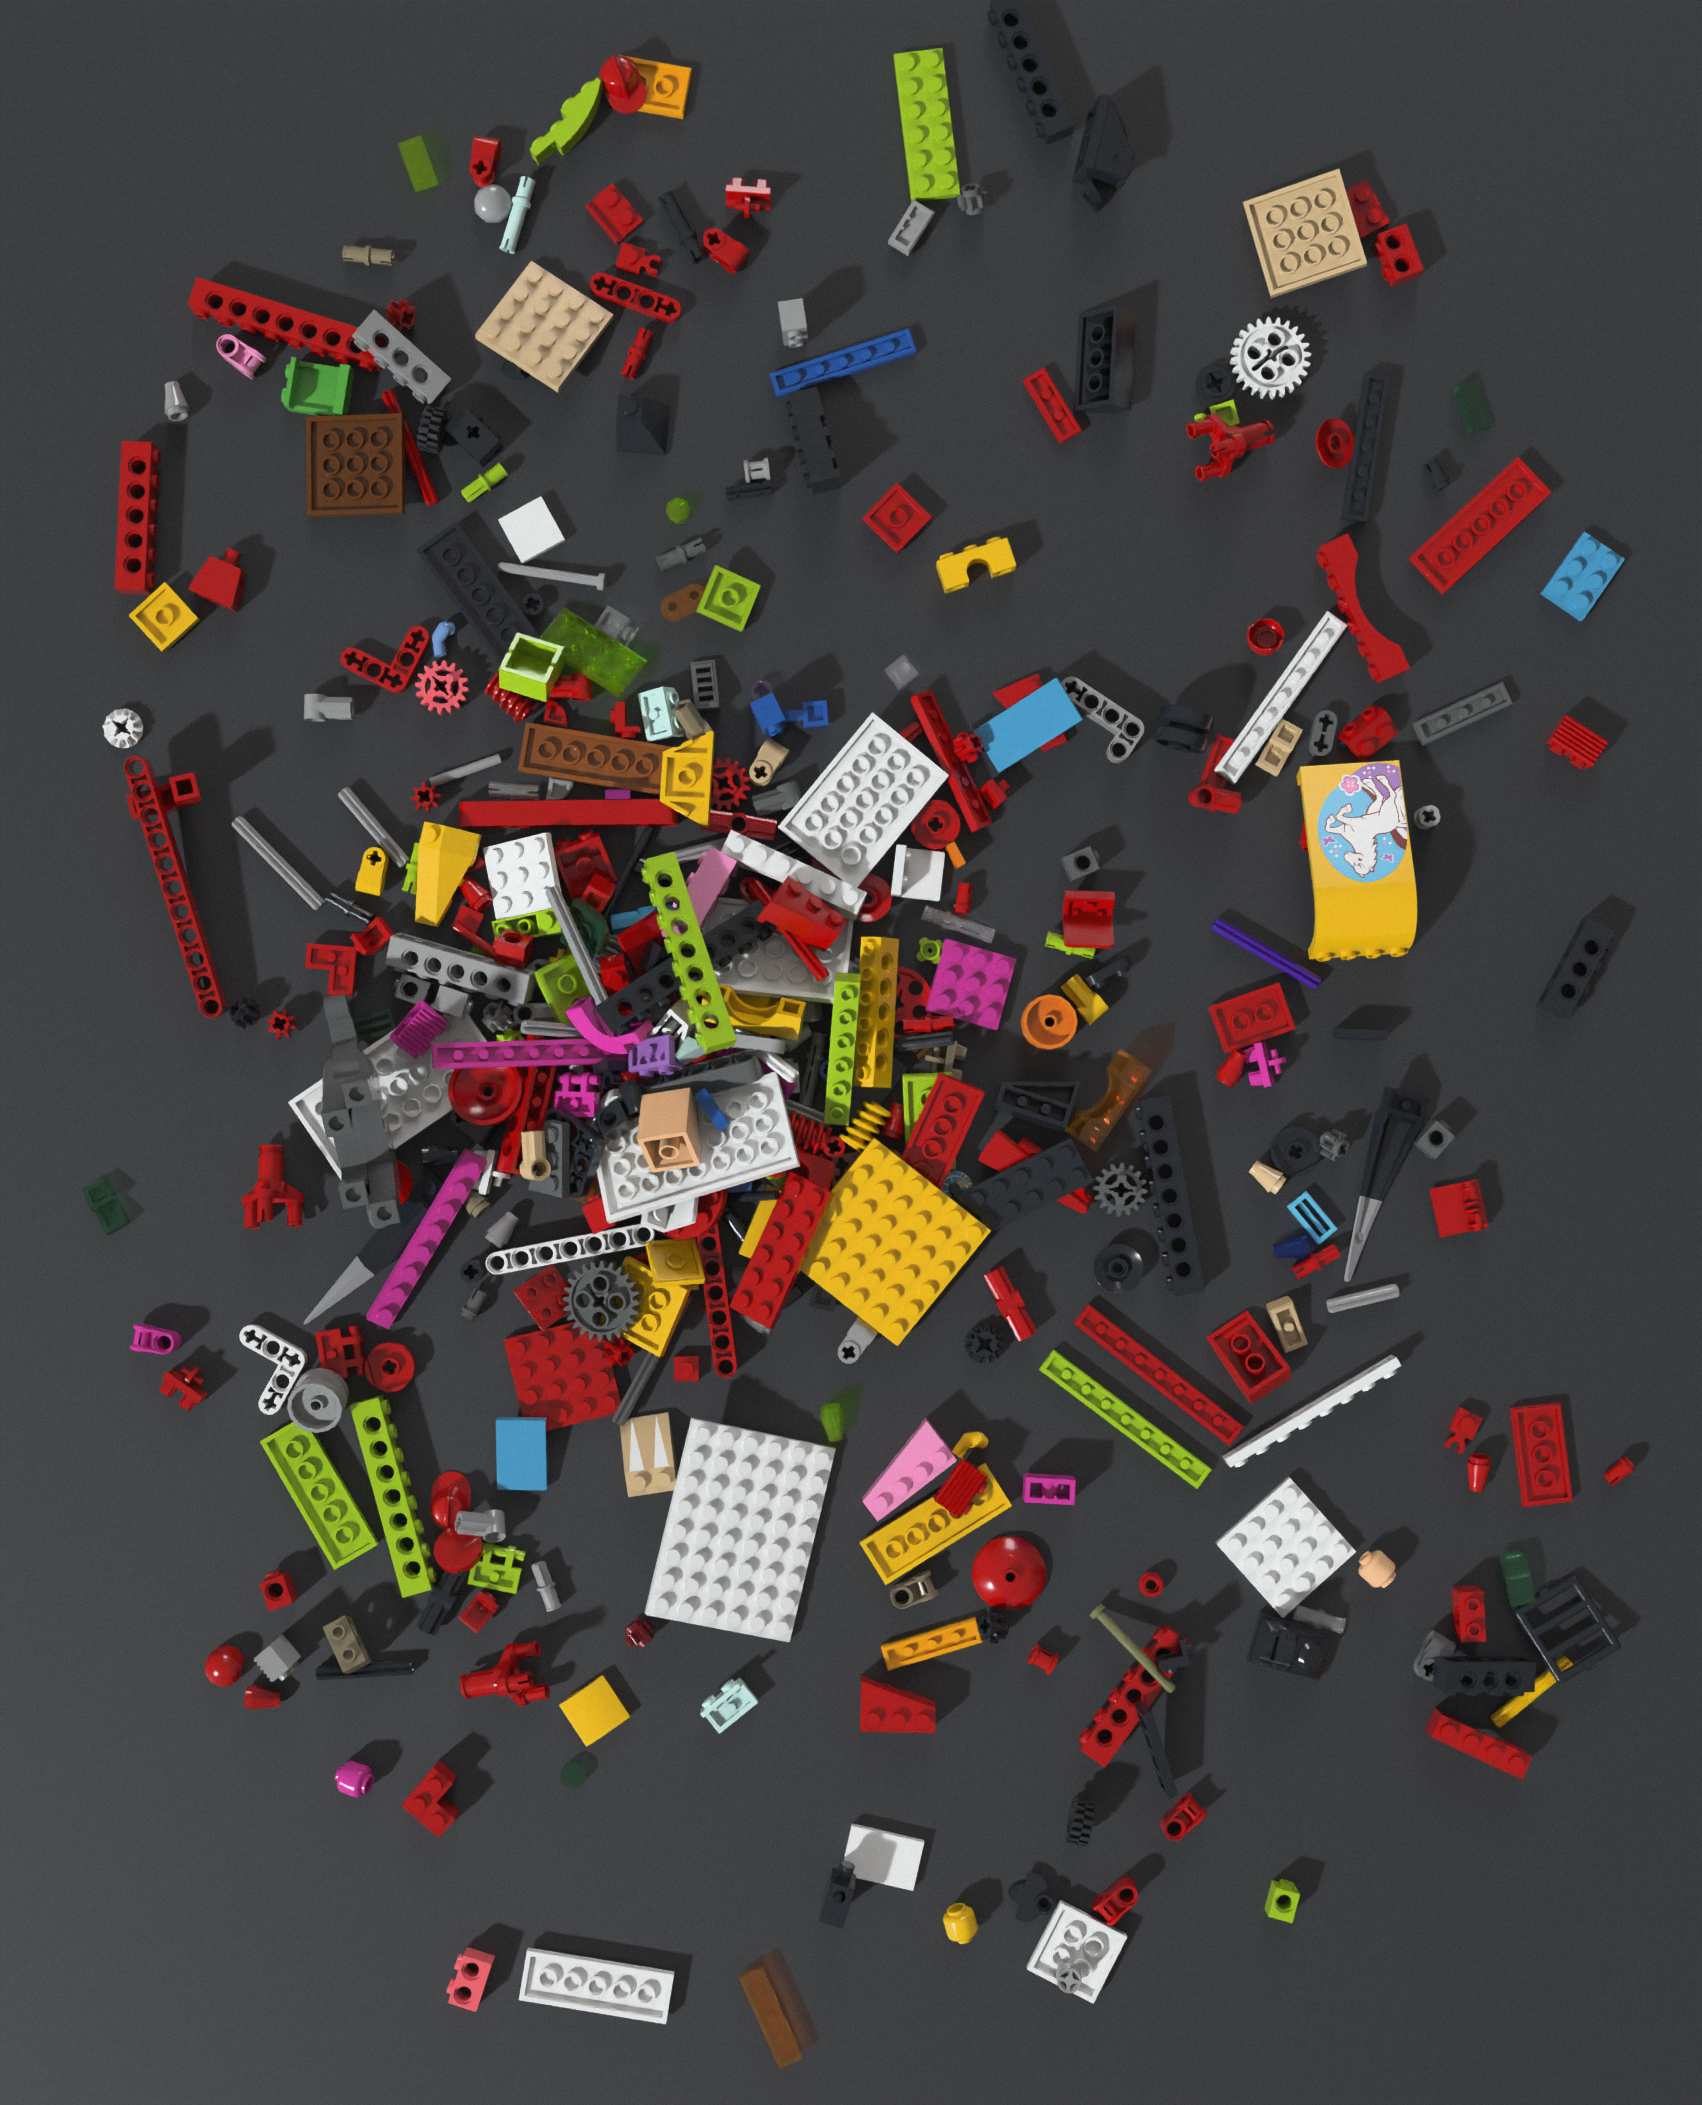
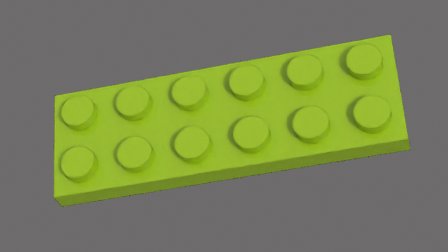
(926, 125)
(319, 1494)

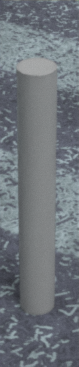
(465, 770)

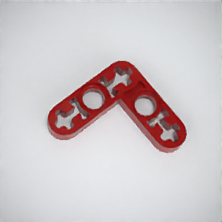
(396, 668)

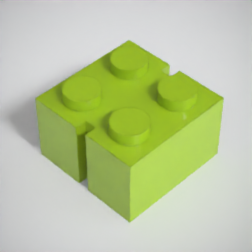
(531, 667)

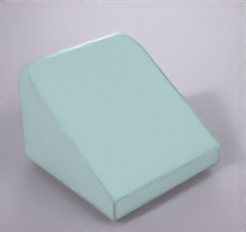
(688, 1051)

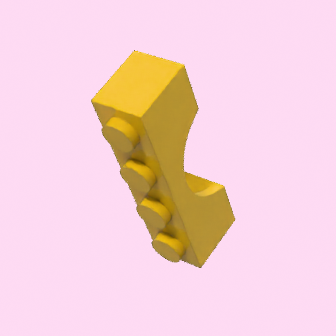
(780, 1020)

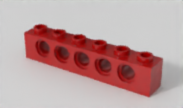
(132, 456)
(530, 1112)
(1104, 1749)

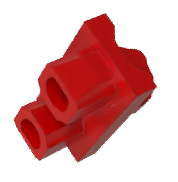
(748, 198)
(175, 1381)

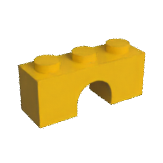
(994, 555)

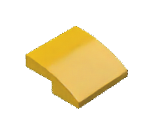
(594, 1710)

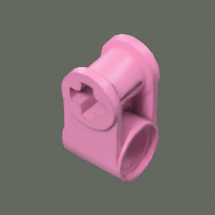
(243, 357)

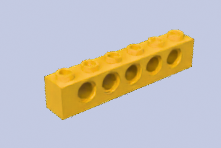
(876, 1012)

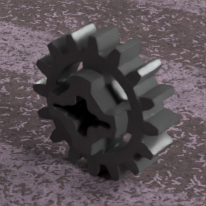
(1119, 1201)

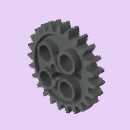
(587, 1315)

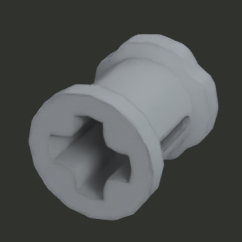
(749, 475)
(1434, 817)

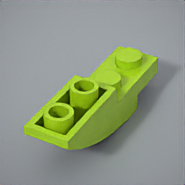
(577, 117)

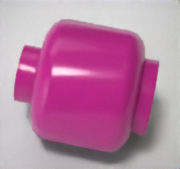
(354, 1779)

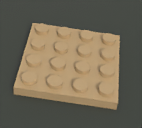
(1305, 233)
(544, 326)

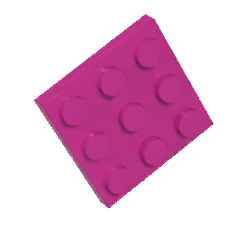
(970, 984)

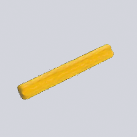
(1518, 1703)

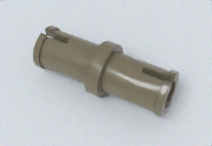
(368, 255)

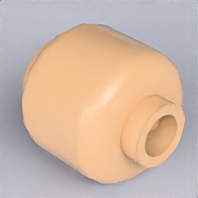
(1377, 1569)

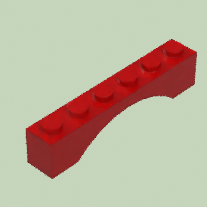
(1384, 656)

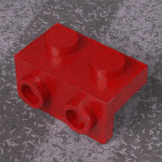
(1368, 733)

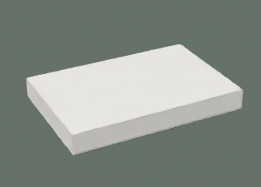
(884, 1856)

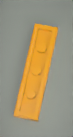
(931, 1643)

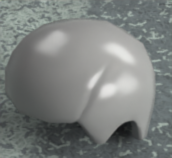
(492, 203)

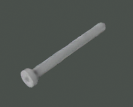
(599, 581)

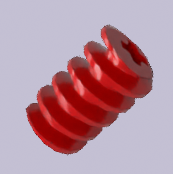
(515, 702)
(808, 1132)

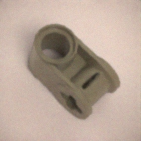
(915, 1590)

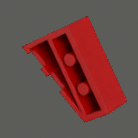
(894, 1710)

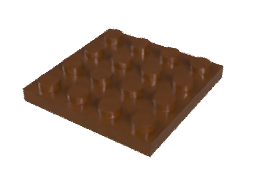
(355, 465)

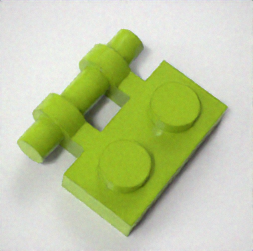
(497, 1575)

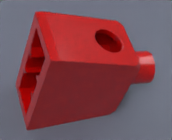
(221, 580)

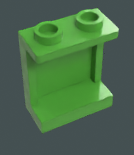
(317, 388)

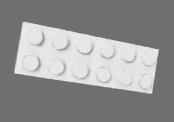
(596, 1985)

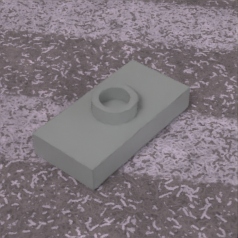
(911, 227)

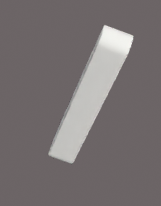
(559, 1253)

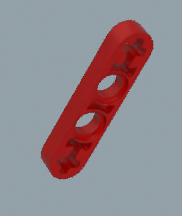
(634, 300)

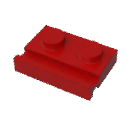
(614, 214)

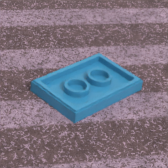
(521, 1453)

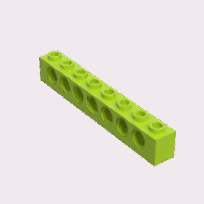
(668, 868)
(409, 1581)

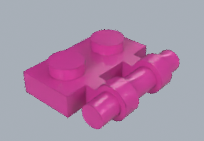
(578, 1103)

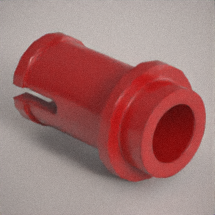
(963, 899)
(1619, 1471)

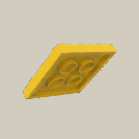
(659, 1309)

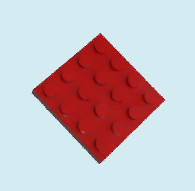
(562, 1376)

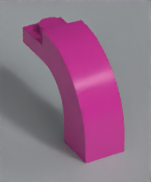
(585, 1022)

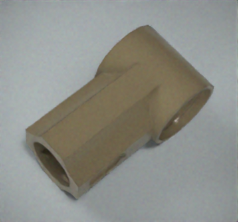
(690, 719)

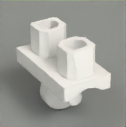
(484, 1181)

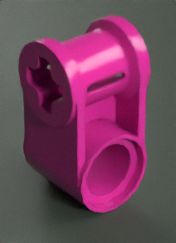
(150, 1339)

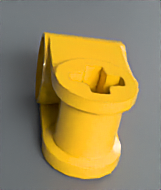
(372, 877)

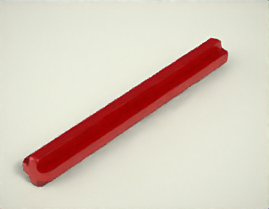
(412, 452)
(800, 947)

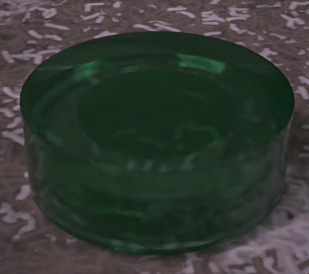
(573, 1774)

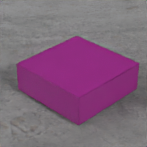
(618, 794)

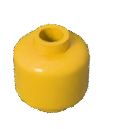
(960, 1923)

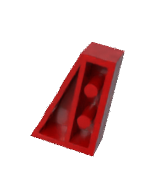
(803, 914)

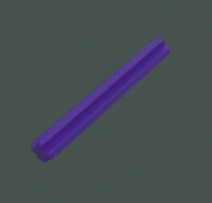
(1266, 953)

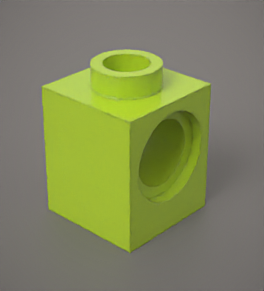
(1286, 1910)

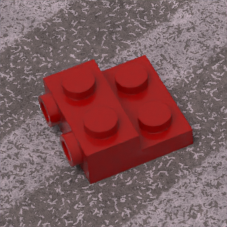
(581, 859)

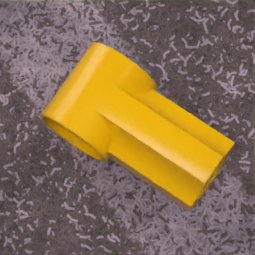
(1088, 1003)

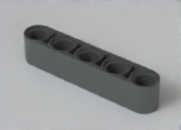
(712, 1074)

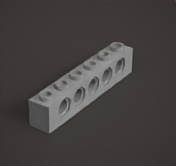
(400, 957)

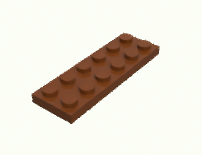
(591, 758)

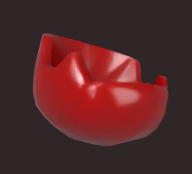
(1265, 636)
(224, 1665)

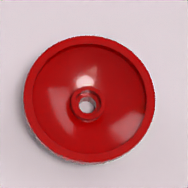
(468, 1096)
(1004, 1556)

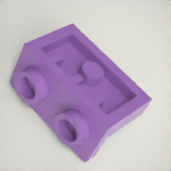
(654, 1057)

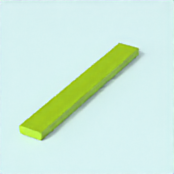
(1125, 1419)

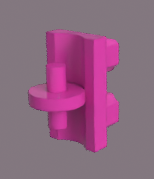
(1265, 1075)

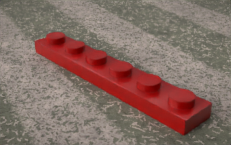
(959, 774)

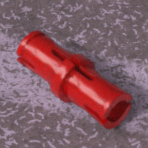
(637, 353)
(928, 1024)

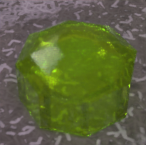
(678, 510)

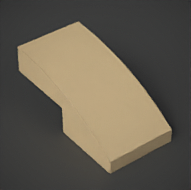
(1278, 747)

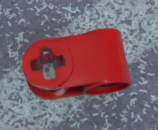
(484, 160)
(727, 252)
(1184, 1816)
(1113, 1904)

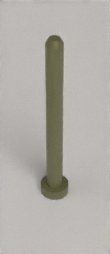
(1144, 1660)

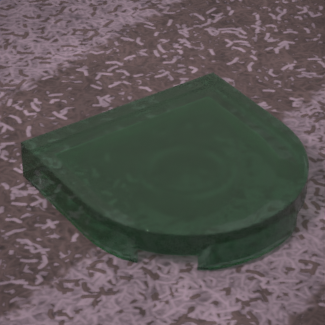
(590, 925)

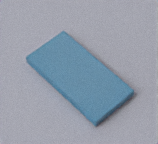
(1028, 725)

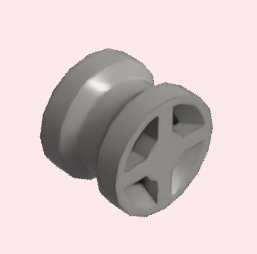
(1068, 1983)

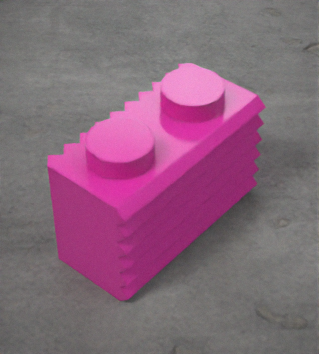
(419, 1029)

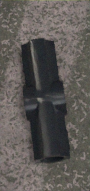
(441, 1601)

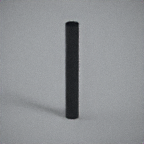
(753, 1196)

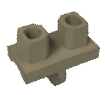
(943, 1059)

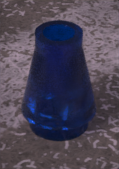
(1292, 1248)

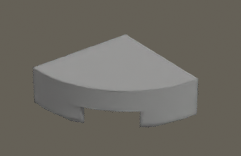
(558, 788)

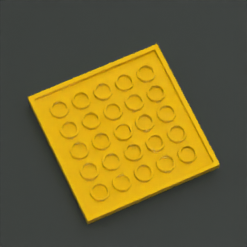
(890, 1242)

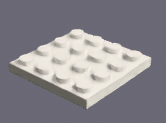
(1285, 1547)

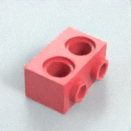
(472, 1979)

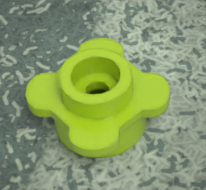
(925, 944)

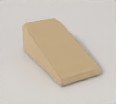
(1286, 1324)

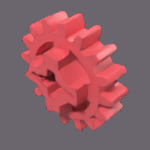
(435, 693)

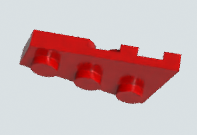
(1016, 692)

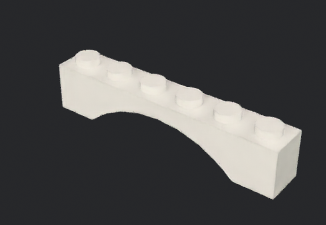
(776, 865)

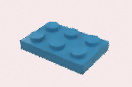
(1582, 576)

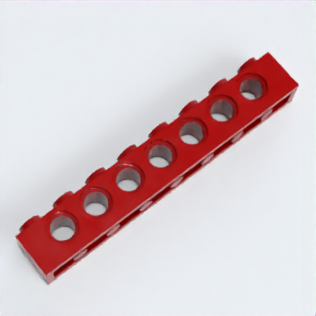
(206, 293)

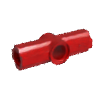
(755, 826)
(1010, 1303)

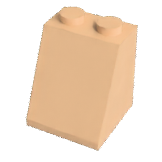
(669, 1130)

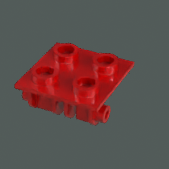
(1458, 1208)
(544, 1296)

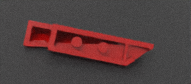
(1004, 1152)

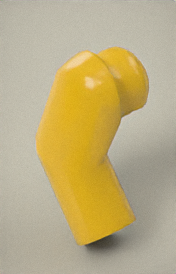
(970, 1440)

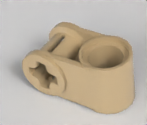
(770, 759)

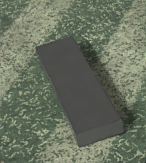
(1462, 713)

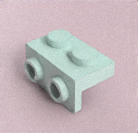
(728, 1705)

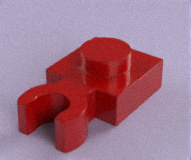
(634, 259)
(1464, 1425)

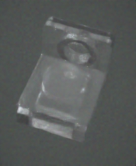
(617, 626)

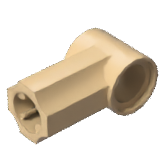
(534, 1153)

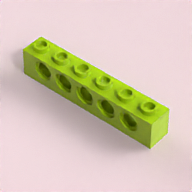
(842, 1048)

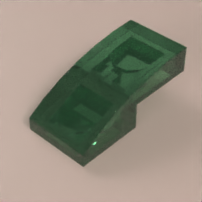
(106, 1206)
(1517, 1578)

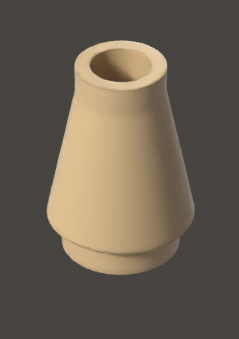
(1268, 1177)

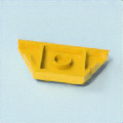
(688, 778)

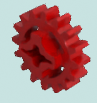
(729, 774)

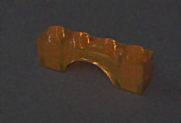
(1125, 1079)

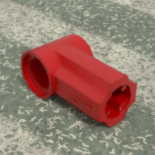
(575, 687)
(1216, 799)

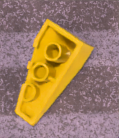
(442, 862)

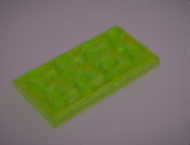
(594, 652)

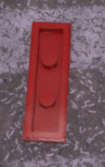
(1052, 406)
(1209, 776)

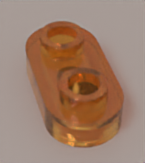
(684, 603)

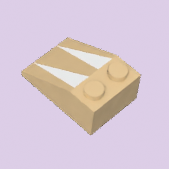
(648, 1454)

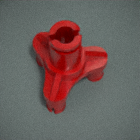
(1228, 443)
(271, 1190)
(506, 1677)

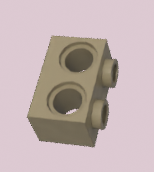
(347, 1644)

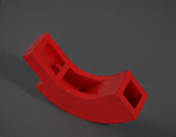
(176, 795)

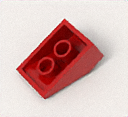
(1249, 1357)

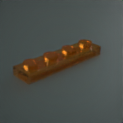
(770, 2016)

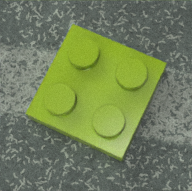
(728, 598)

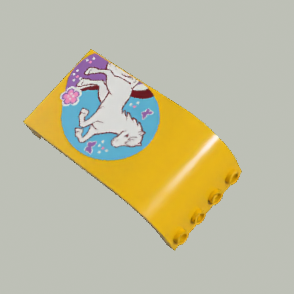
(1359, 860)

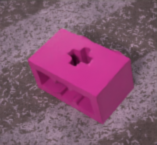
(1049, 1489)

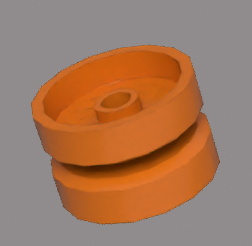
(1049, 1007)

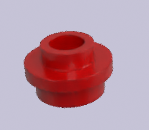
(1151, 1592)

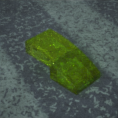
(418, 163)

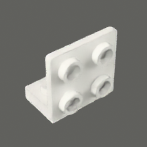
(917, 873)
(672, 1216)

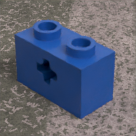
(769, 715)

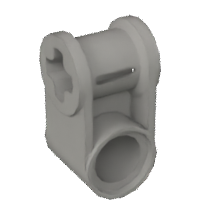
(858, 1336)

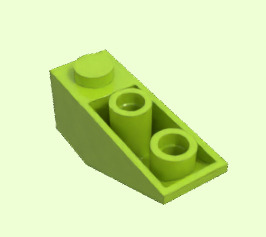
(535, 924)

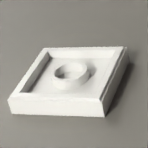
(531, 530)

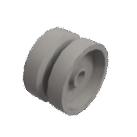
(318, 1400)

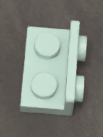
(657, 713)

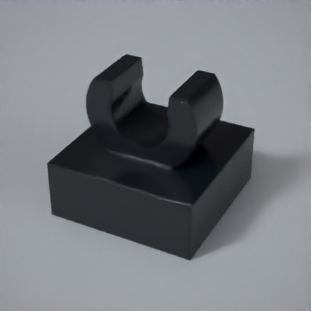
(610, 1071)

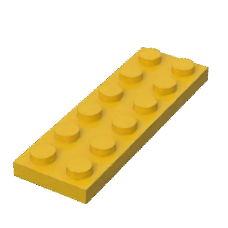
(929, 1530)

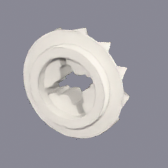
(134, 726)

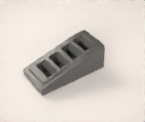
(705, 705)

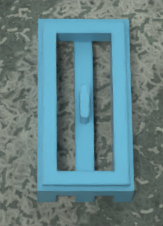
(1298, 1201)

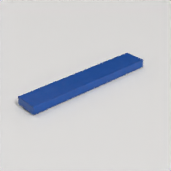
(843, 363)

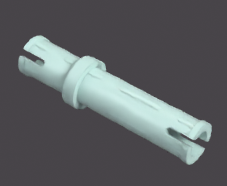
(521, 204)

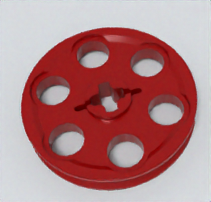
(910, 1001)

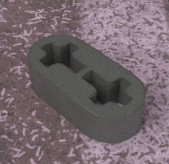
(1316, 733)

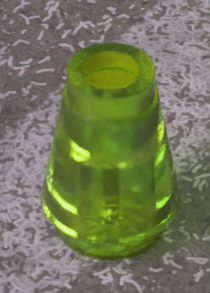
(832, 1421)

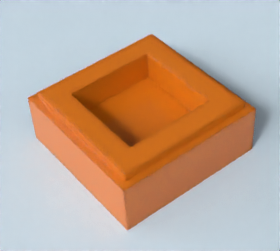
(955, 855)

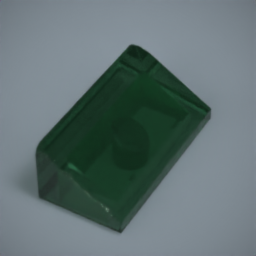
(1472, 407)

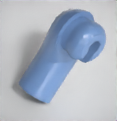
(439, 636)

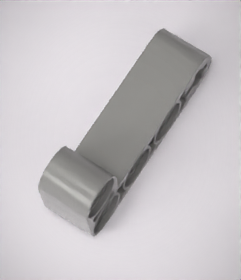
(1098, 715)

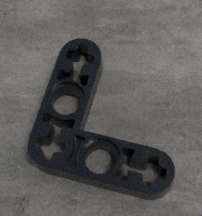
(584, 1151)

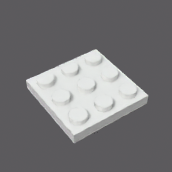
(521, 874)
(1080, 1940)

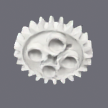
(1257, 340)

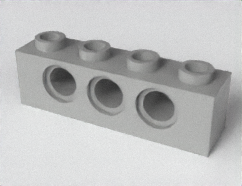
(435, 378)

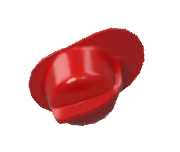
(622, 84)
(449, 1495)

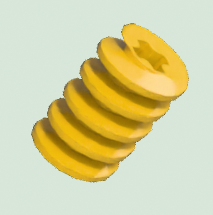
(865, 1125)

